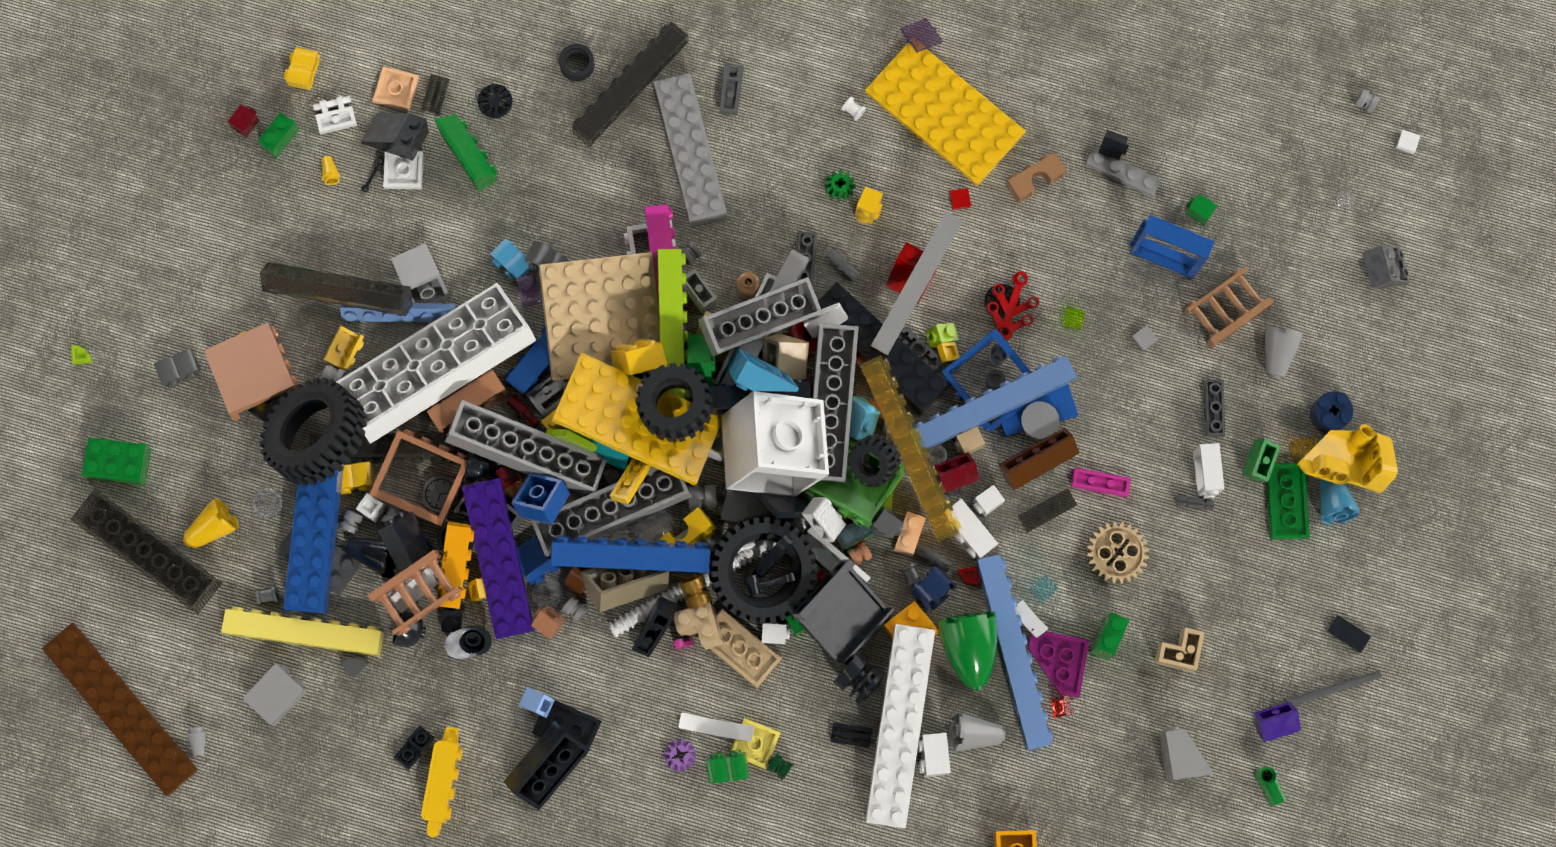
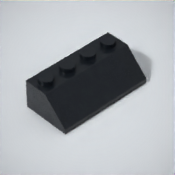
(546, 765)

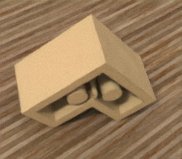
(701, 621)
(1183, 656)

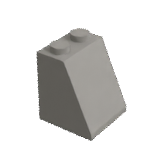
(419, 271)
(1181, 756)

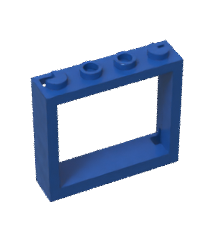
(1175, 236)
(962, 394)

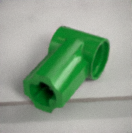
(1270, 787)

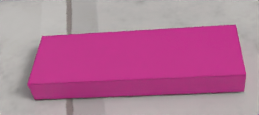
(1100, 482)

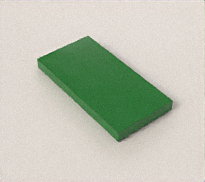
(1288, 503)

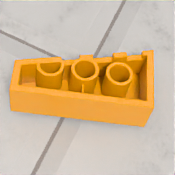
(454, 559)

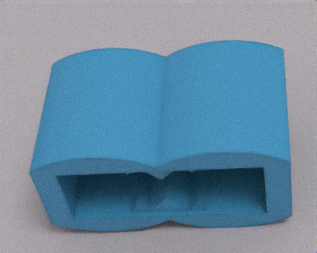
(509, 259)

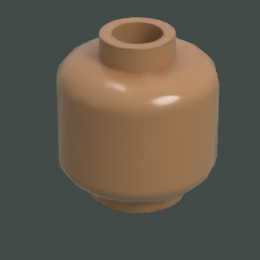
(742, 283)

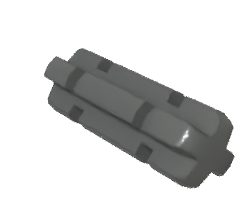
(1193, 502)

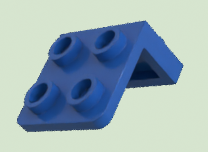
(534, 562)

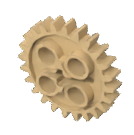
(1130, 563)

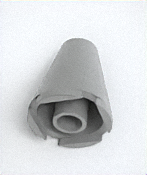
(1280, 350)
(973, 732)

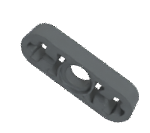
(932, 355)

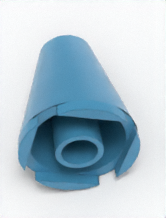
(1336, 503)

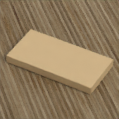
(744, 650)

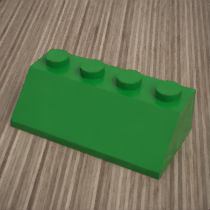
(466, 151)

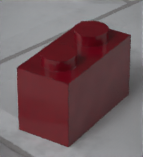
(957, 472)

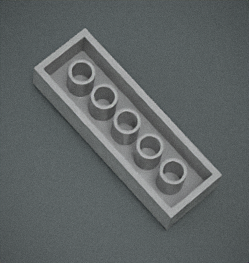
(760, 316)

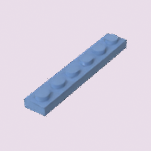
(418, 313)

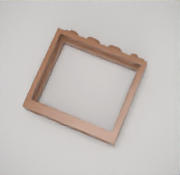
(425, 443)

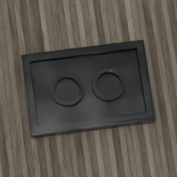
(784, 506)
(578, 723)

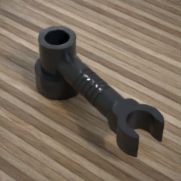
(754, 584)

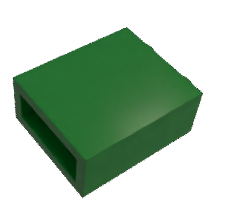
(1109, 636)

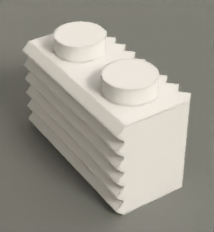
(824, 519)

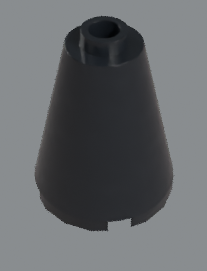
(373, 555)

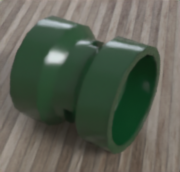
(781, 771)

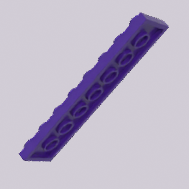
(498, 558)

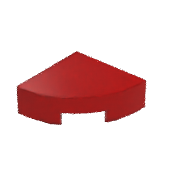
(969, 576)

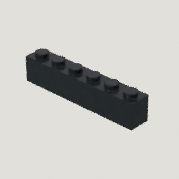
(728, 396)

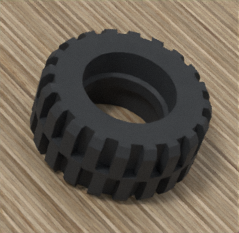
(667, 379)

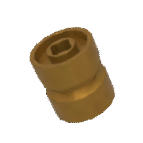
(696, 593)

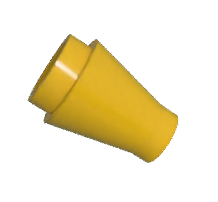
(329, 171)

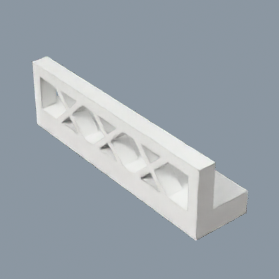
(829, 555)

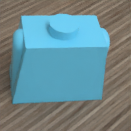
(863, 418)

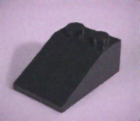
(397, 134)

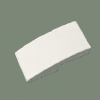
(830, 315)

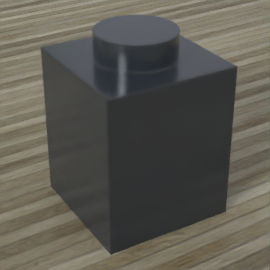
(1113, 145)

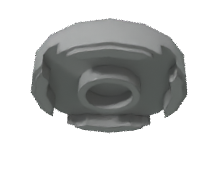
(1039, 420)

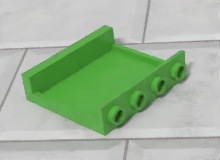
(854, 499)

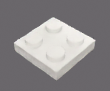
(403, 173)

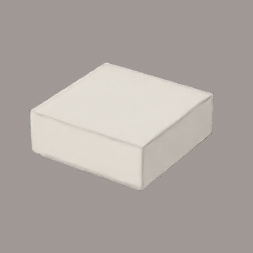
(1408, 141)

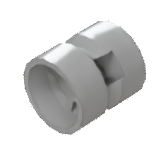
(703, 497)

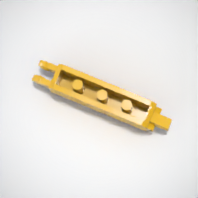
(441, 780)

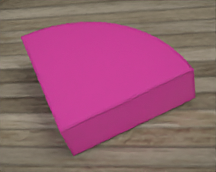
(680, 643)

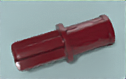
(523, 412)

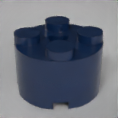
(1338, 404)
(933, 589)

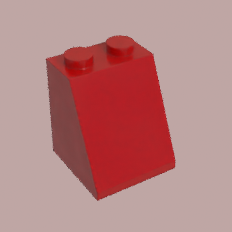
(903, 268)

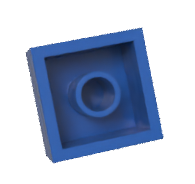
(540, 498)

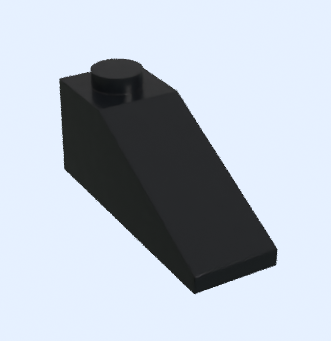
(655, 626)

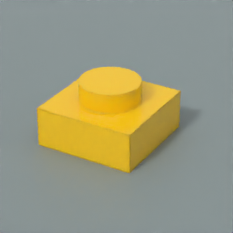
(948, 352)
(476, 590)

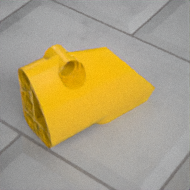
(1353, 458)

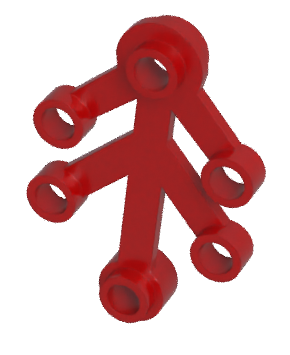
(1010, 308)

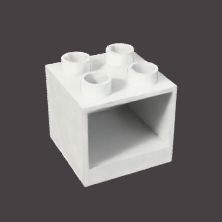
(774, 444)

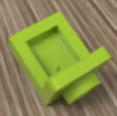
(941, 334)

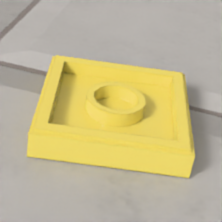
(762, 744)

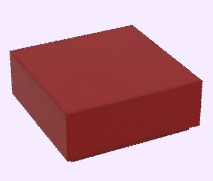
(960, 199)

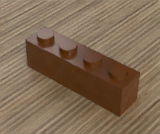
(1039, 458)

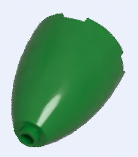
(970, 646)

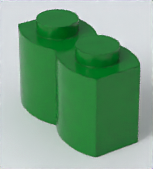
(727, 767)

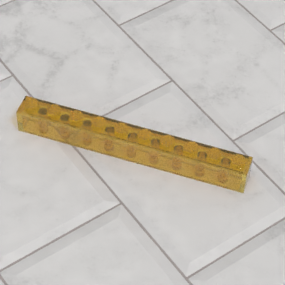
(912, 454)

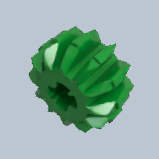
(832, 185)

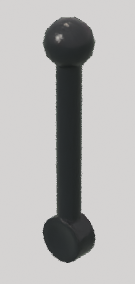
(365, 188)

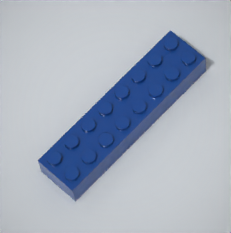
(313, 546)

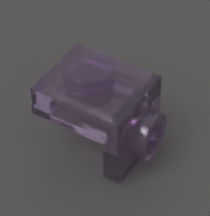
(528, 291)

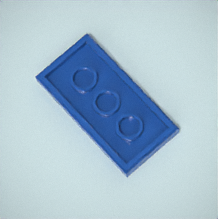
(1060, 399)

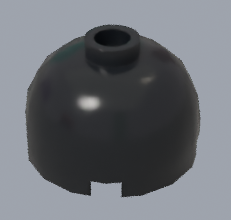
(410, 638)

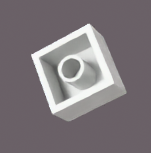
(934, 755)

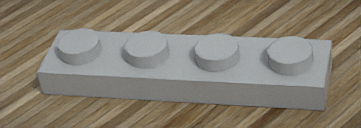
(1123, 173)

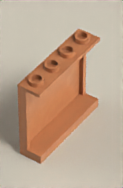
(250, 369)

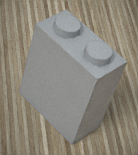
(275, 694)

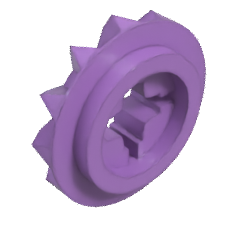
(676, 764)

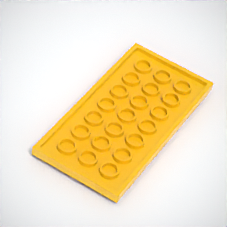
(945, 112)
(603, 407)

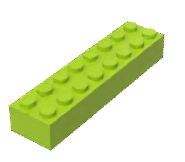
(671, 309)

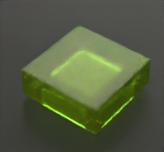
(1073, 318)

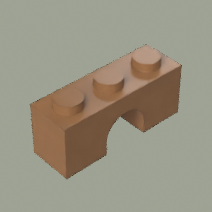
(1048, 168)

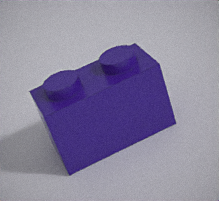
(1277, 721)

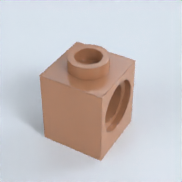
(548, 621)

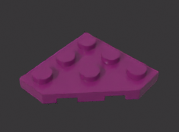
(1061, 660)

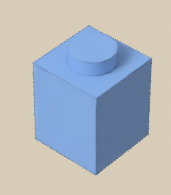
(536, 702)

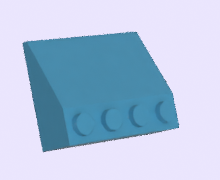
(757, 374)

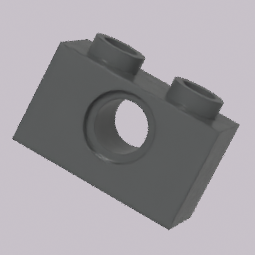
(888, 522)

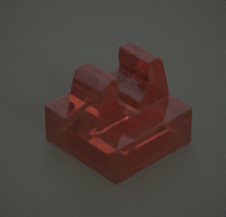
(1061, 706)

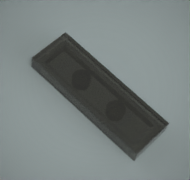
(1047, 510)

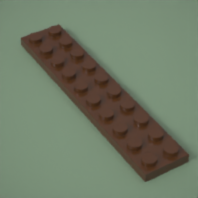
(120, 709)

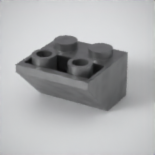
(1386, 267)

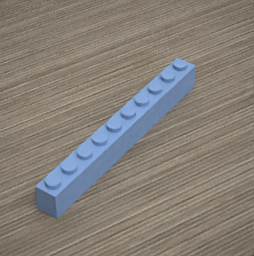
(996, 402)
(1014, 654)

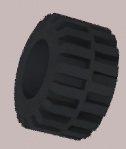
(862, 466)

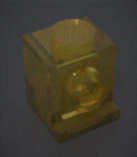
(1296, 449)

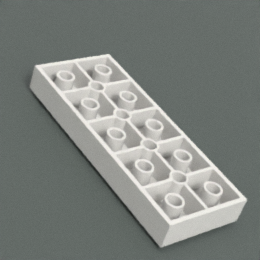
(437, 360)

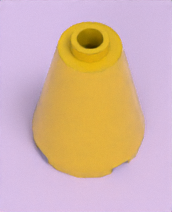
(210, 525)

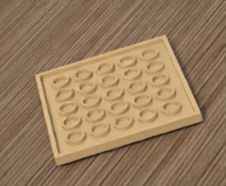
(597, 307)

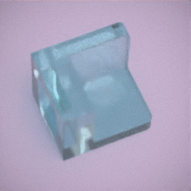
(1043, 589)

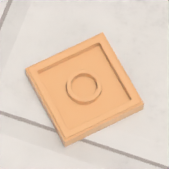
(395, 89)

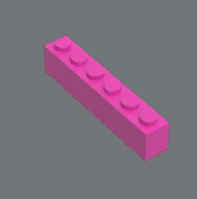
(659, 234)

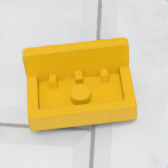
(343, 348)

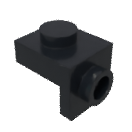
(452, 619)

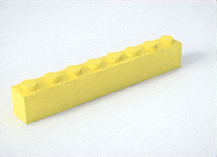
(302, 632)

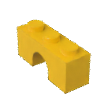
(699, 528)

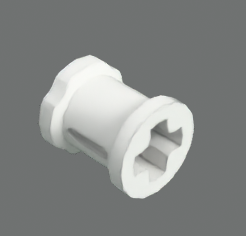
(853, 108)

